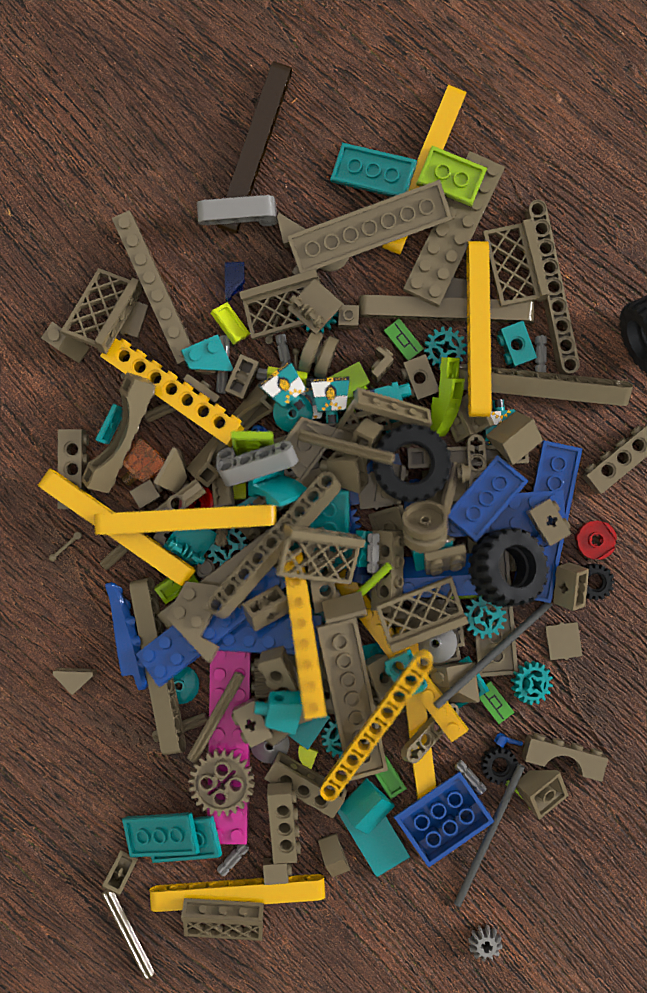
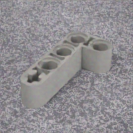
(238, 210)
(256, 463)

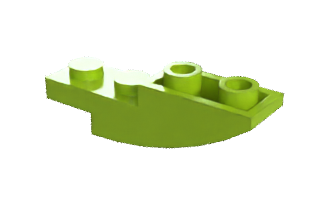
(451, 388)

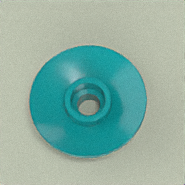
(282, 416)
(190, 685)

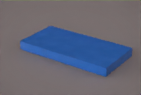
(486, 498)

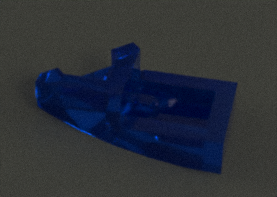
(234, 278)

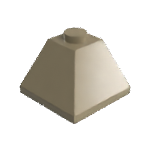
(173, 472)
(447, 674)
(542, 790)

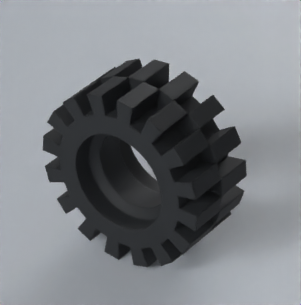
(606, 585)
(490, 756)

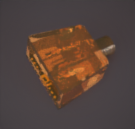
(142, 462)

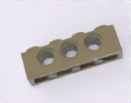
(66, 440)
(593, 472)
(392, 583)
(315, 585)
(280, 672)
(305, 782)
(282, 822)

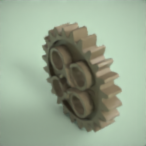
(209, 769)

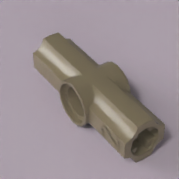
(188, 495)

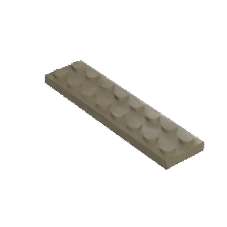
(370, 227)
(449, 239)
(350, 689)

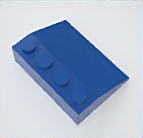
(444, 819)

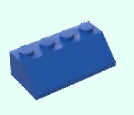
(416, 579)

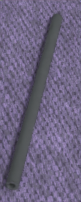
(492, 655)
(489, 835)

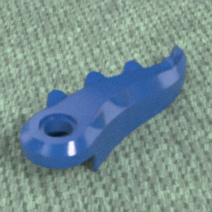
(126, 636)

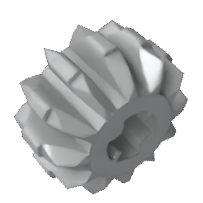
(478, 940)

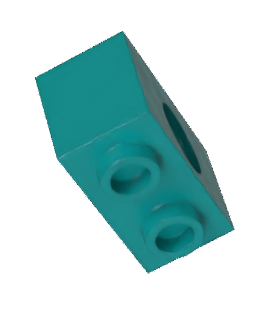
(518, 333)

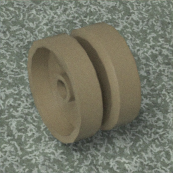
(316, 354)
(425, 526)

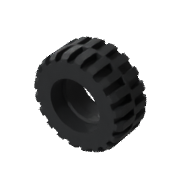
(634, 331)
(438, 470)
(529, 562)

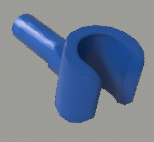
(501, 740)

